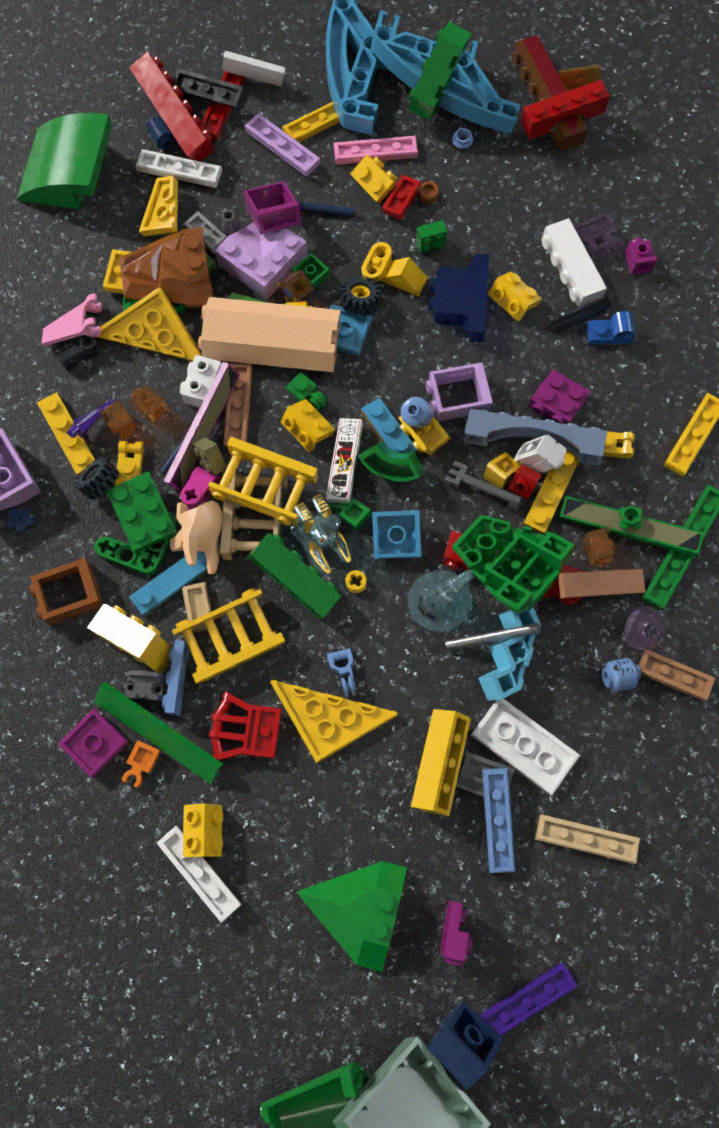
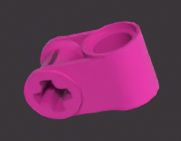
(198, 488)

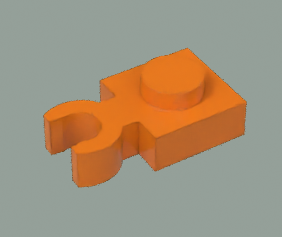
(141, 759)

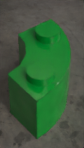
(391, 464)

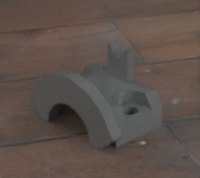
(145, 685)

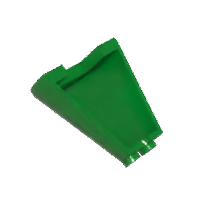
(316, 1101)

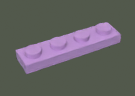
(282, 144)

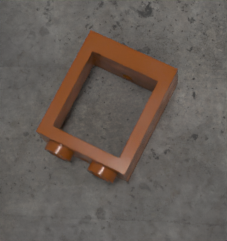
(93, 599)

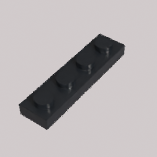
(210, 89)

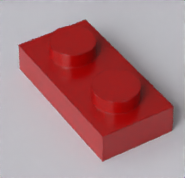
(401, 197)

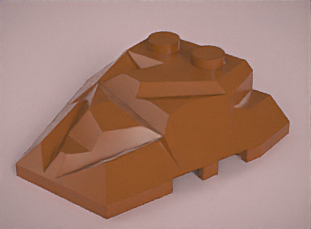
(173, 264)

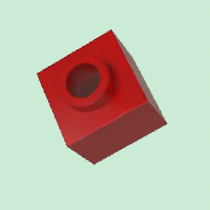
(524, 481)

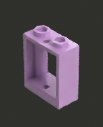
(457, 374)

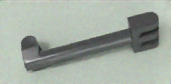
(462, 476)

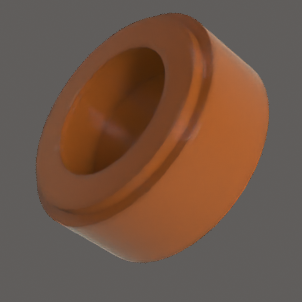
(428, 192)

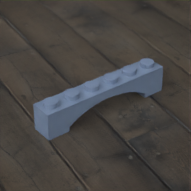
(488, 426)

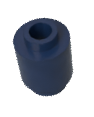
(160, 133)

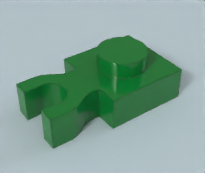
(352, 513)

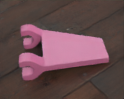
(74, 323)

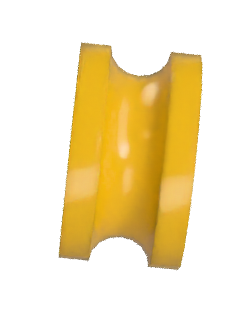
(353, 588)

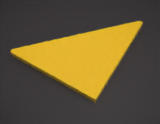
(152, 326)
(328, 721)

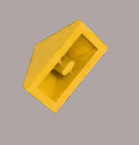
(405, 276)
(501, 470)

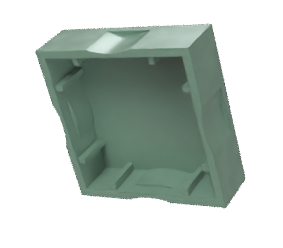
(411, 1093)

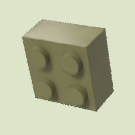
(209, 456)

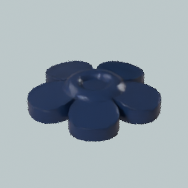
(20, 520)

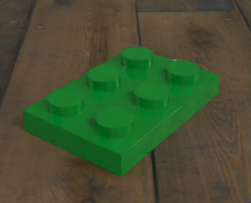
(141, 512)

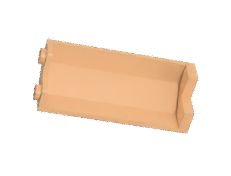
(270, 334)

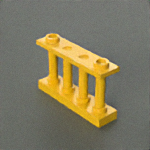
(264, 458)
(248, 649)

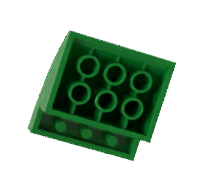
(66, 160)

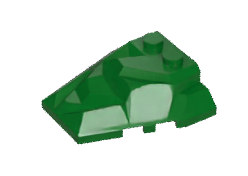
(513, 561)

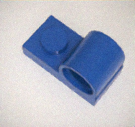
(614, 331)

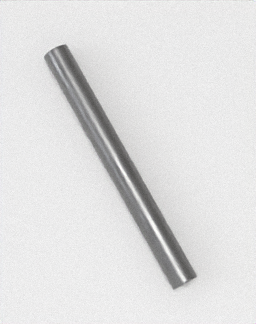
(493, 636)

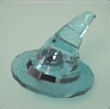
(441, 600)

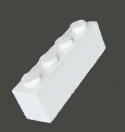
(573, 263)

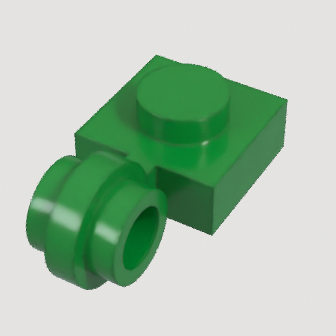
(303, 388)

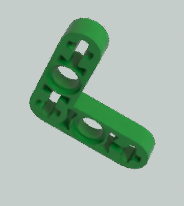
(136, 563)

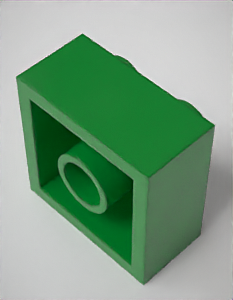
(431, 236)
(313, 269)

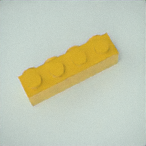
(437, 762)

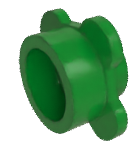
(633, 512)

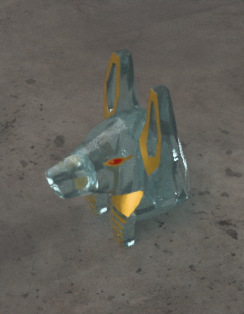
(319, 533)

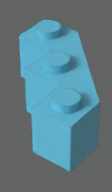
(510, 657)

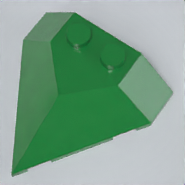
(360, 910)

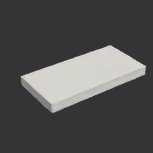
(525, 746)

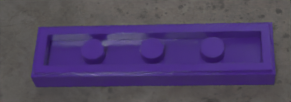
(529, 999)

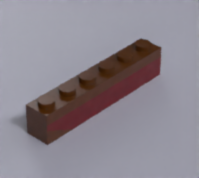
(545, 83)

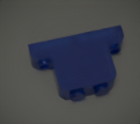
(462, 296)

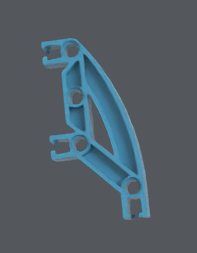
(351, 90)
(468, 92)

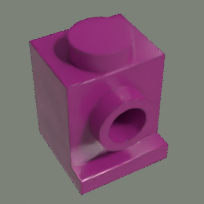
(640, 256)

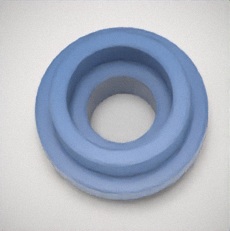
(462, 138)

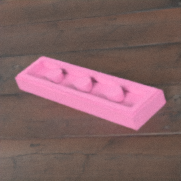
(383, 148)

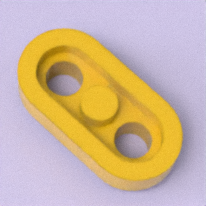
(377, 264)

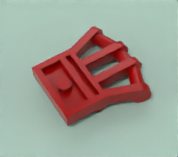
(260, 732)

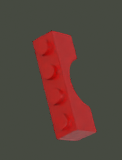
(586, 100)

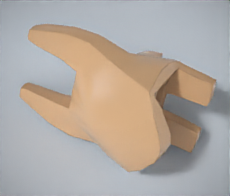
(199, 533)

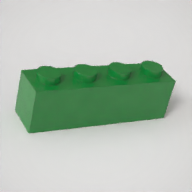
(294, 576)

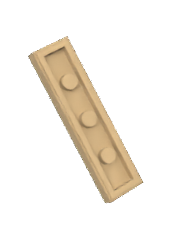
(587, 839)

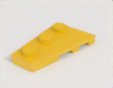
(162, 208)

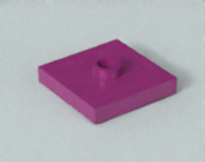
(93, 743)

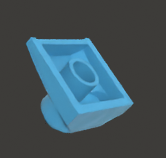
(396, 534)

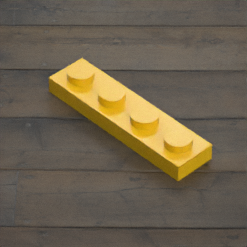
(60, 423)
(550, 494)

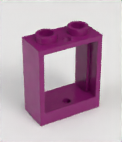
(272, 217)

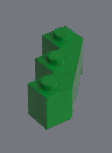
(438, 70)

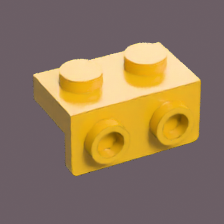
(374, 178)
(514, 295)
(306, 424)
(428, 438)
(202, 830)

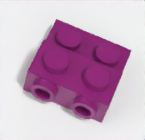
(558, 398)
(455, 942)

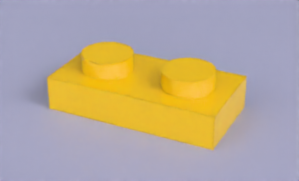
(113, 275)

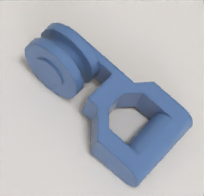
(348, 686)

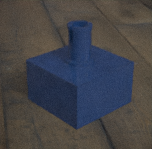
(465, 1045)

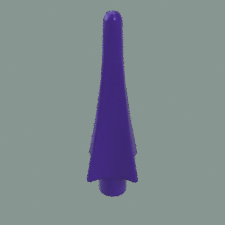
(84, 423)

